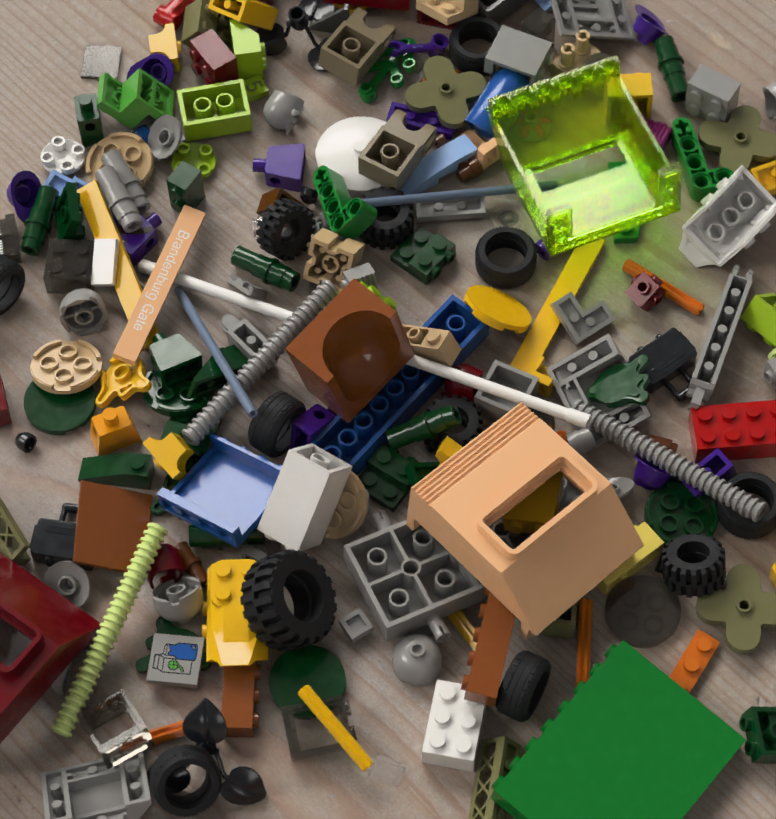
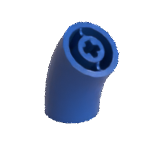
(500, 83)

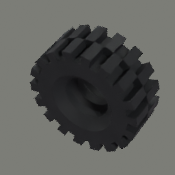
(296, 234)

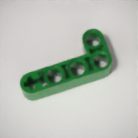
(690, 156)
(343, 215)

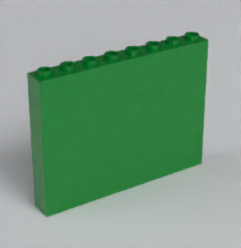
(619, 749)

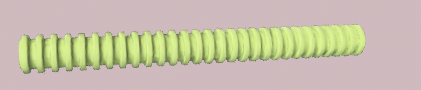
(109, 629)

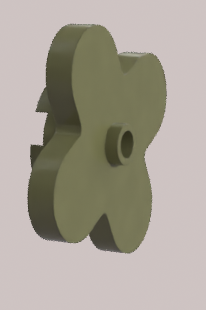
(445, 92)
(739, 140)
(724, 609)

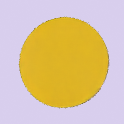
(497, 309)

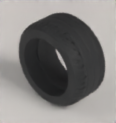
(466, 30)
(505, 238)
(11, 282)
(272, 426)
(745, 527)
(523, 686)
(192, 803)

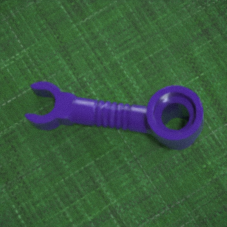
(434, 48)

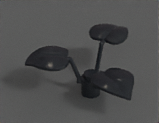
(298, 16)
(207, 728)

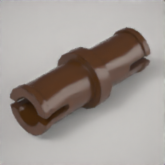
(192, 563)

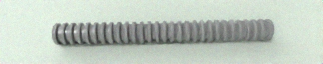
(261, 361)
(673, 462)

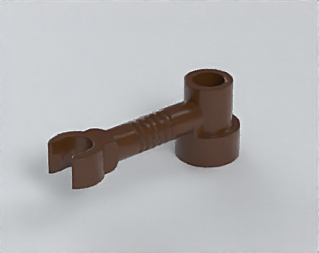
(467, 169)

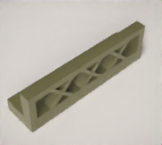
(12, 541)
(504, 754)

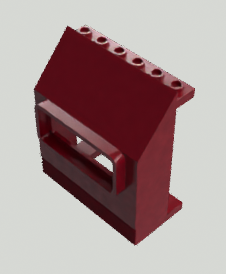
(57, 637)

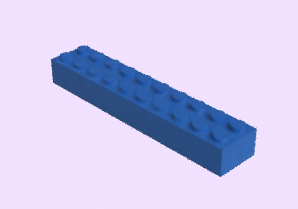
(402, 394)

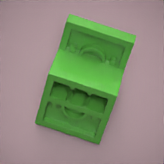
(134, 98)

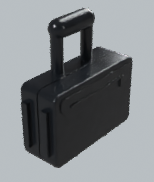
(669, 357)
(54, 539)

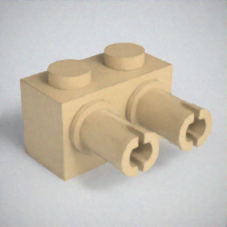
(573, 54)

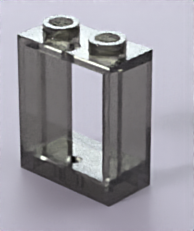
(291, 733)
(123, 745)

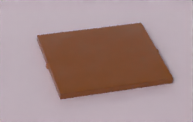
(109, 525)

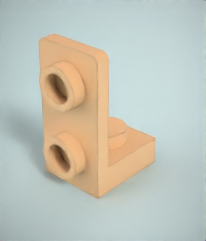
(487, 151)

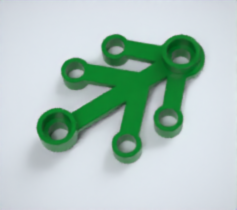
(368, 89)

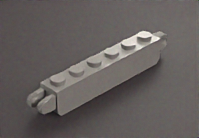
(719, 338)

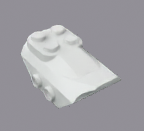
(727, 220)

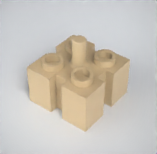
(331, 257)

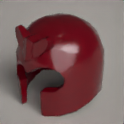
(455, 388)
(169, 560)

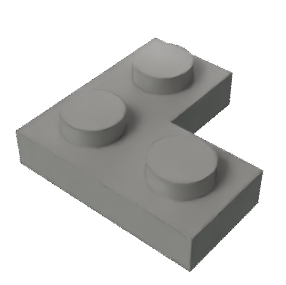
(581, 323)

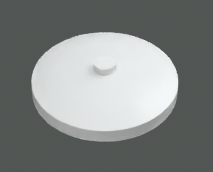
(341, 147)

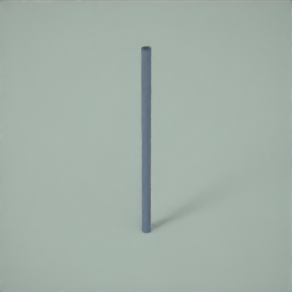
(451, 195)
(216, 353)

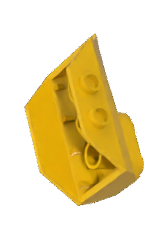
(226, 631)

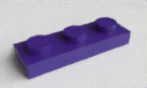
(416, 121)

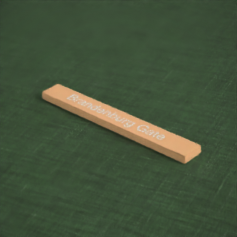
(158, 285)

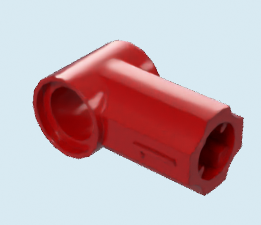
(171, 13)

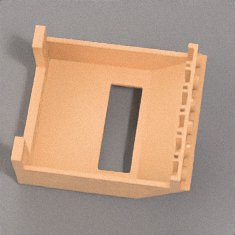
(490, 479)

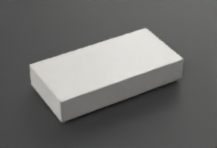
(105, 262)

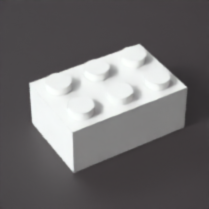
(453, 728)

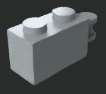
(243, 336)

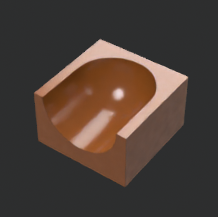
(350, 350)

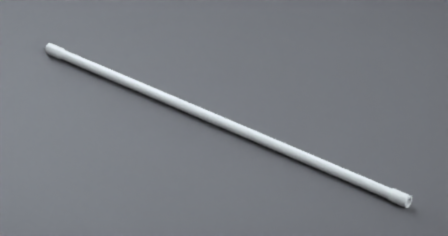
(568, 414)

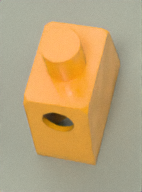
(113, 430)

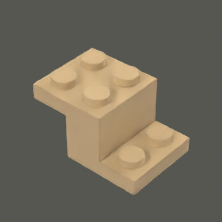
(448, 10)

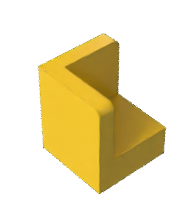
(545, 382)

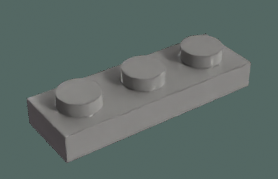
(451, 209)

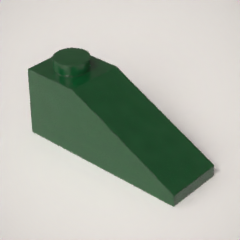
(211, 377)
(119, 469)

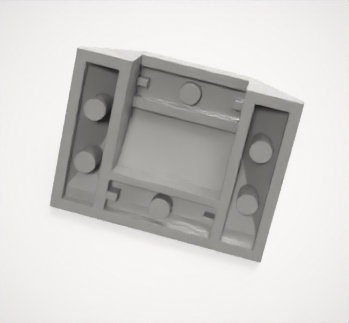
(599, 17)
(581, 369)
(97, 792)

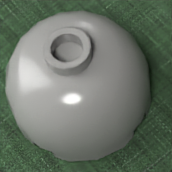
(83, 312)
(178, 600)
(417, 660)

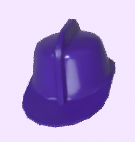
(647, 26)
(157, 66)
(23, 193)
(649, 475)

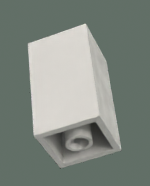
(304, 497)

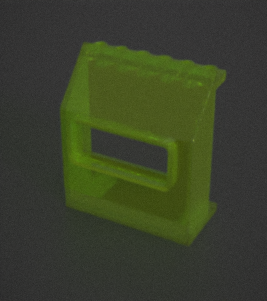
(572, 119)

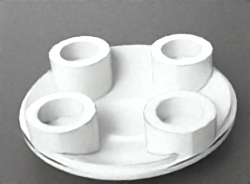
(63, 155)

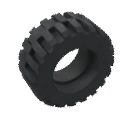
(267, 607)

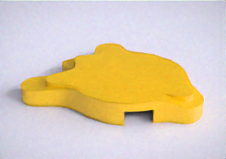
(122, 381)

